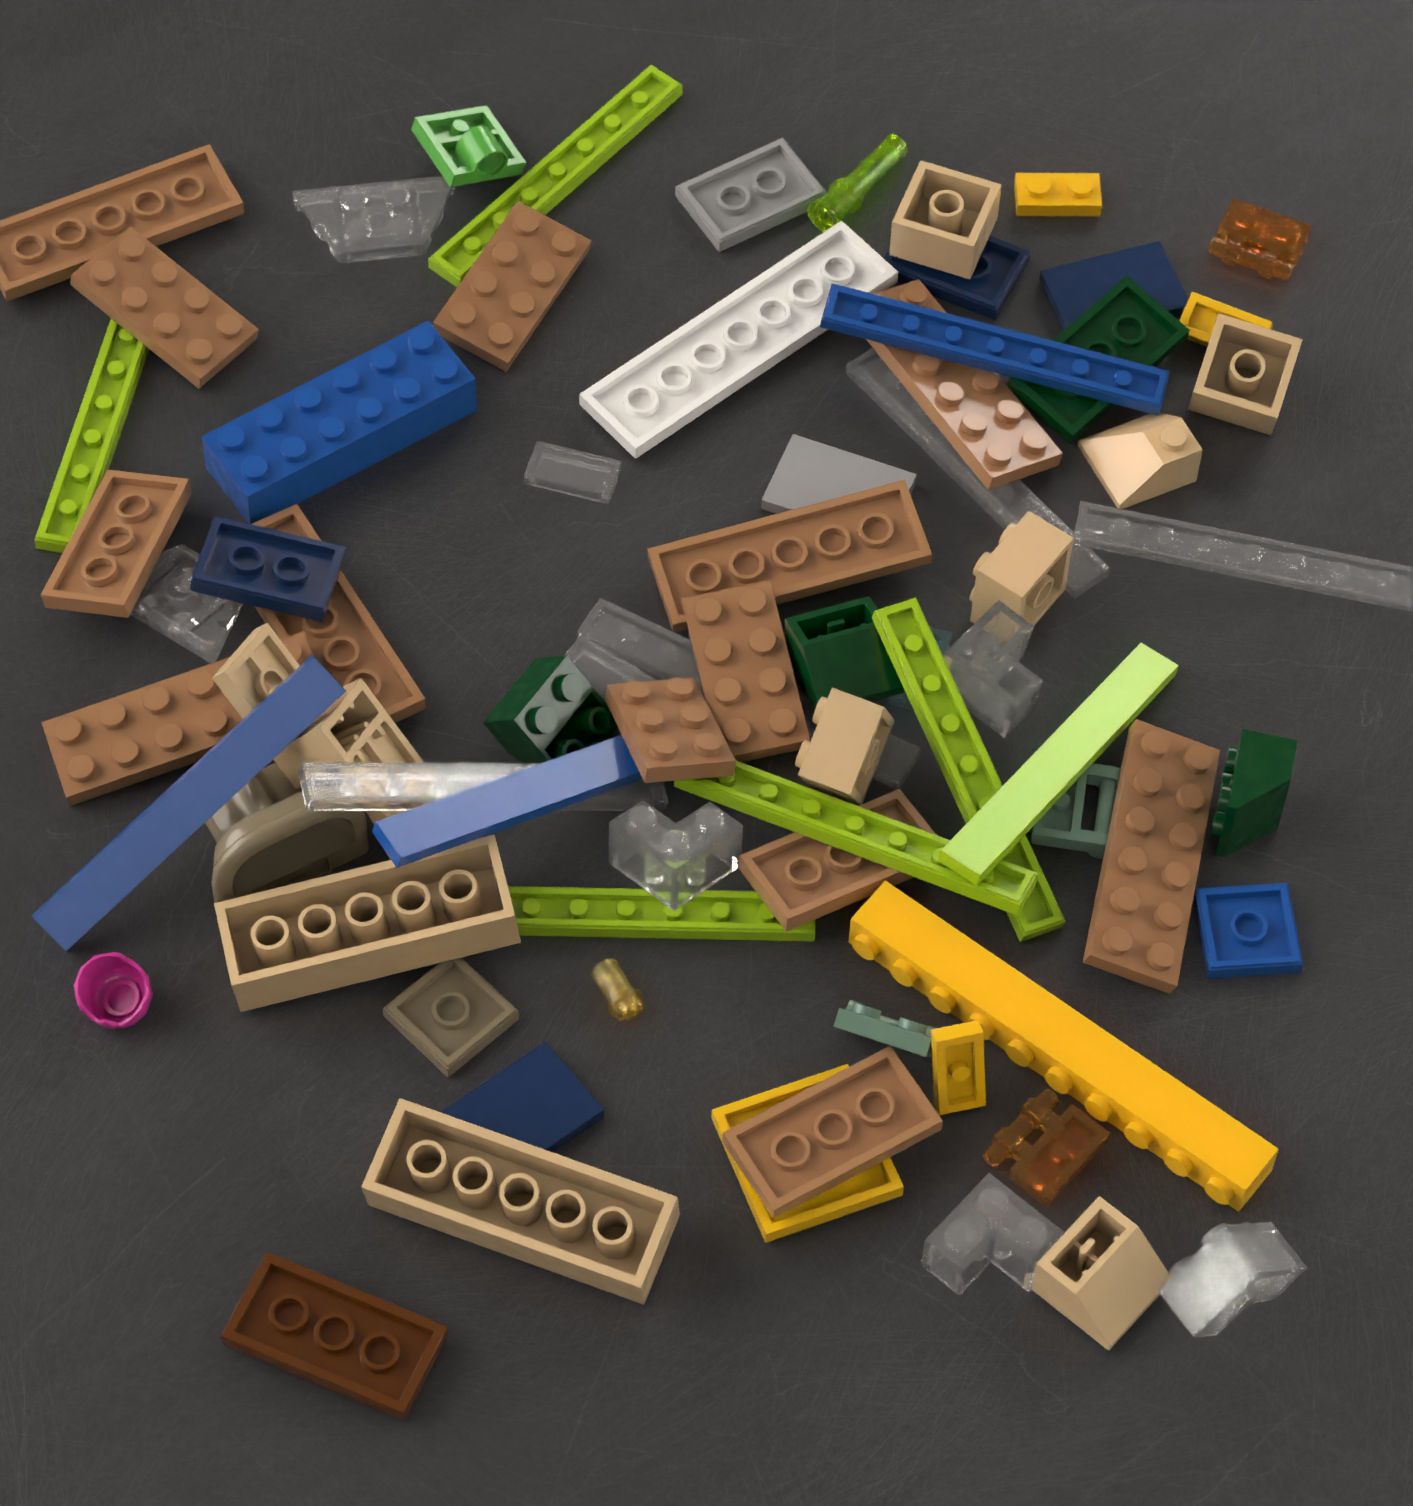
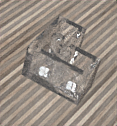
(988, 669)
(672, 857)
(986, 1229)
(1228, 1273)

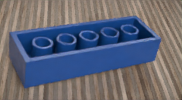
(339, 423)

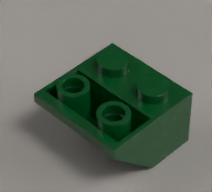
(842, 652)
(550, 713)
(1252, 789)

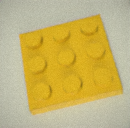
(857, 1193)

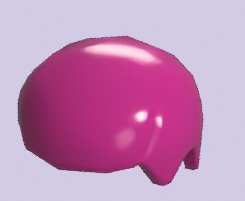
(113, 991)

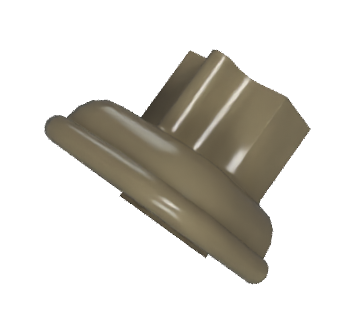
(274, 842)

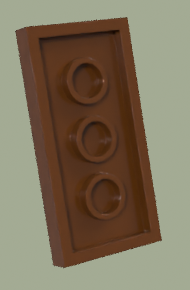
(335, 1335)

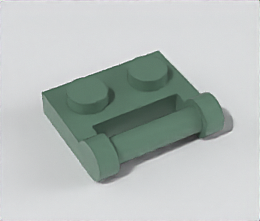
(1062, 821)
(898, 1033)

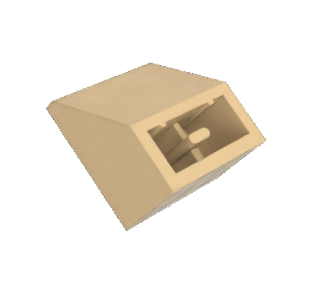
(1101, 1273)

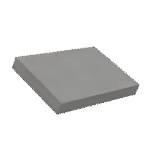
(749, 194)
(819, 472)

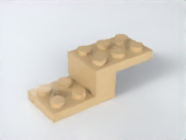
(348, 731)

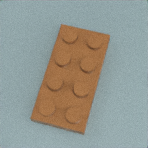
(511, 286)
(164, 307)
(117, 543)
(746, 670)
(810, 879)
(832, 1131)

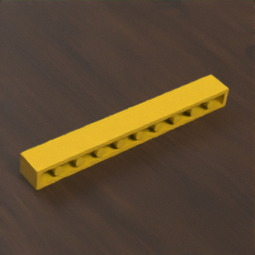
(1063, 1047)

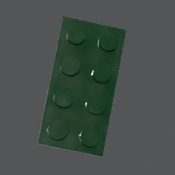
(1119, 324)

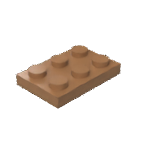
(669, 730)

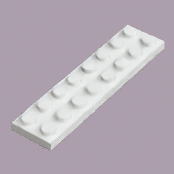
(732, 341)

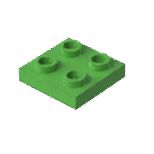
(468, 146)

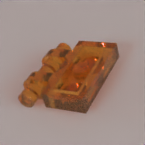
(1260, 240)
(1056, 1156)

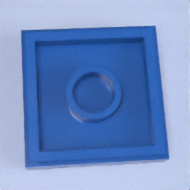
(1247, 930)

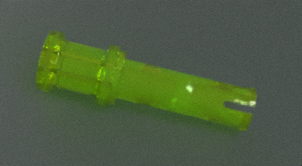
(837, 204)

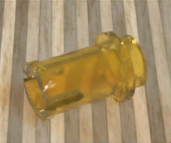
(617, 990)

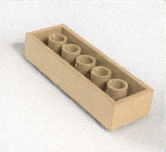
(366, 924)
(521, 1201)

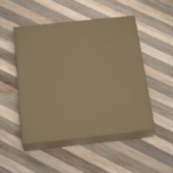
(451, 1014)

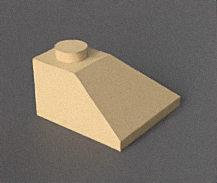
(1143, 458)

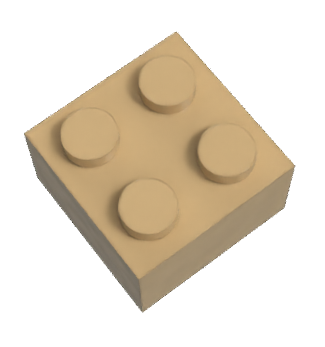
(945, 219)
(1245, 374)
(1023, 570)
(844, 746)

